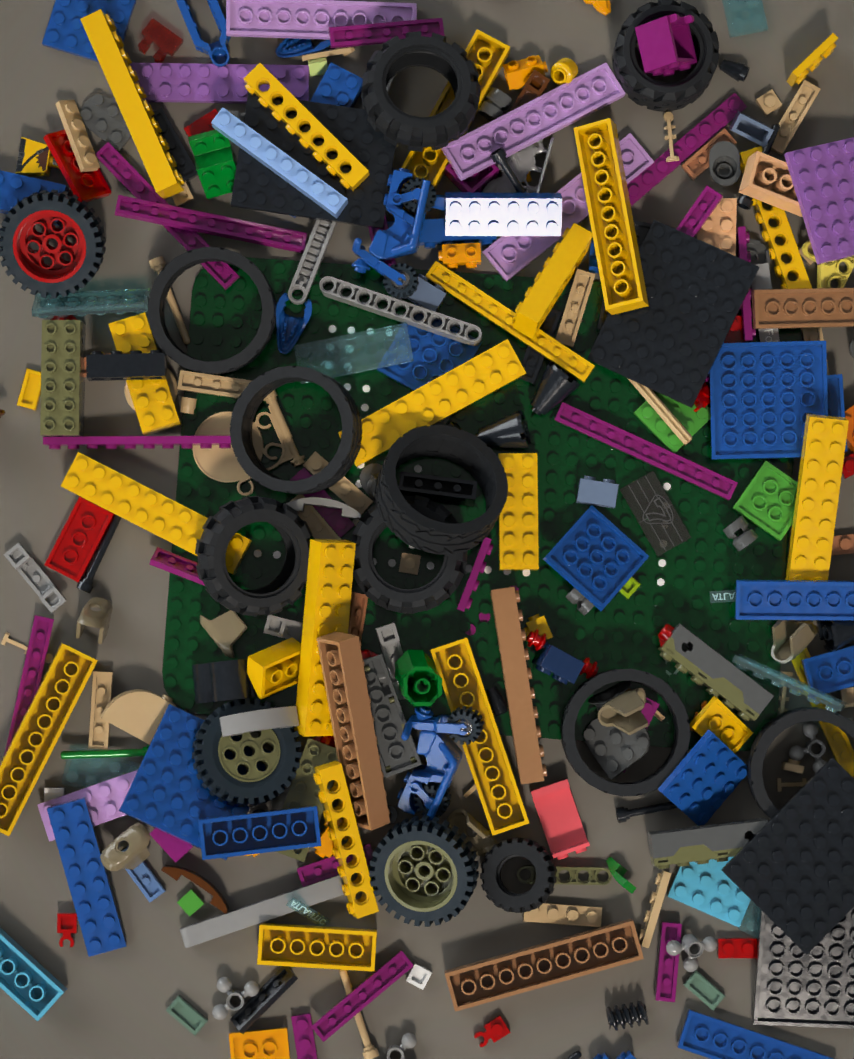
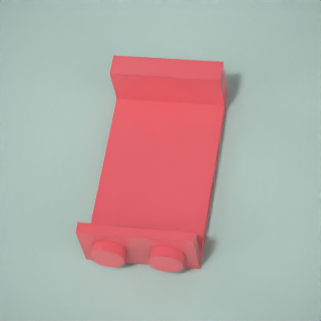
(560, 819)

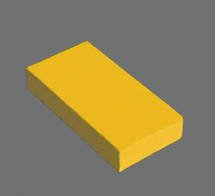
(30, 390)

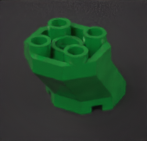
(418, 678)

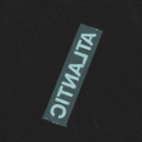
(722, 596)
(308, 912)

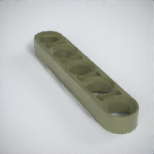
(573, 879)

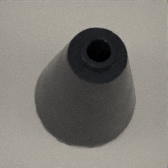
(553, 388)
(506, 432)
(835, 633)

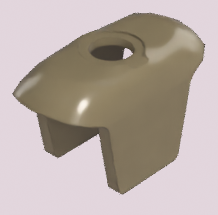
(95, 619)
(224, 630)
(791, 639)
(625, 712)
(137, 838)
(482, 841)

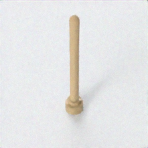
(158, 264)
(369, 1051)

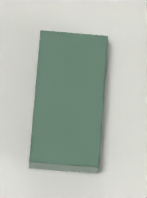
(704, 990)
(187, 1015)

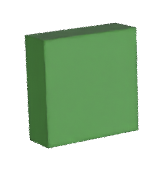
(190, 902)

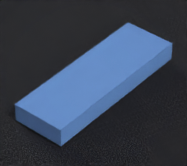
(146, 881)

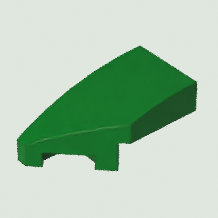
(618, 872)

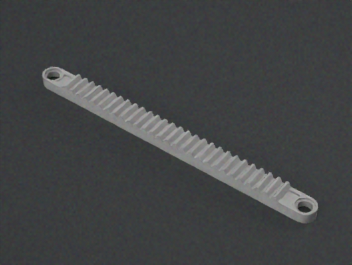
(314, 253)

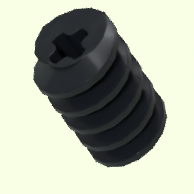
(627, 1015)

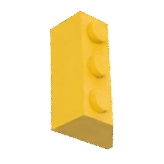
(274, 667)

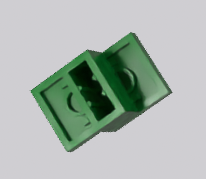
(214, 162)

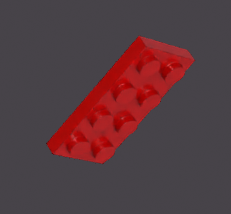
(85, 185)
(79, 539)

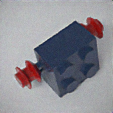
(555, 661)

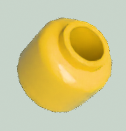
(564, 71)

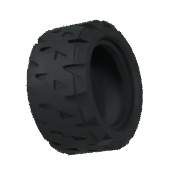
(656, 94)

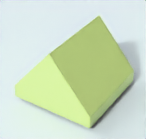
(317, 66)

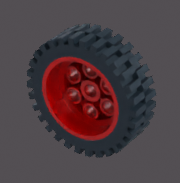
(28, 265)

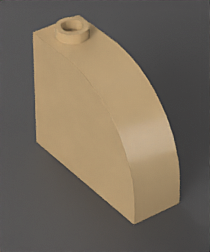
(137, 712)

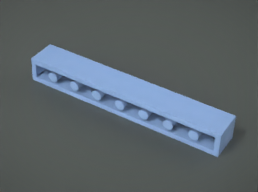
(279, 162)

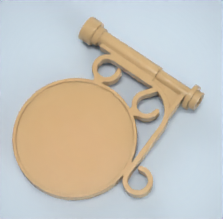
(223, 464)

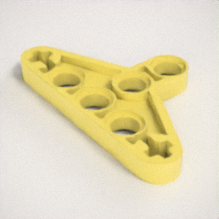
(830, 271)

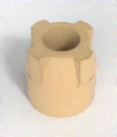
(188, 405)

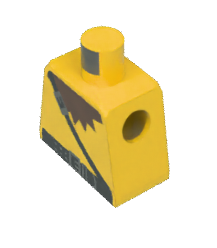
(34, 159)

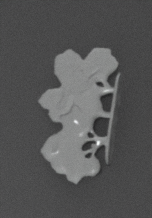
(521, 164)

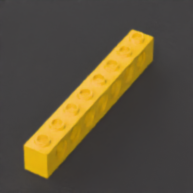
(261, 76)
(783, 231)
(367, 903)

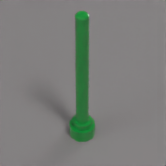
(104, 753)

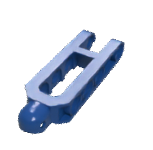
(218, 50)

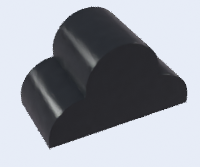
(222, 681)

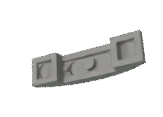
(347, 511)
(35, 577)
(283, 628)
(391, 651)
(259, 720)

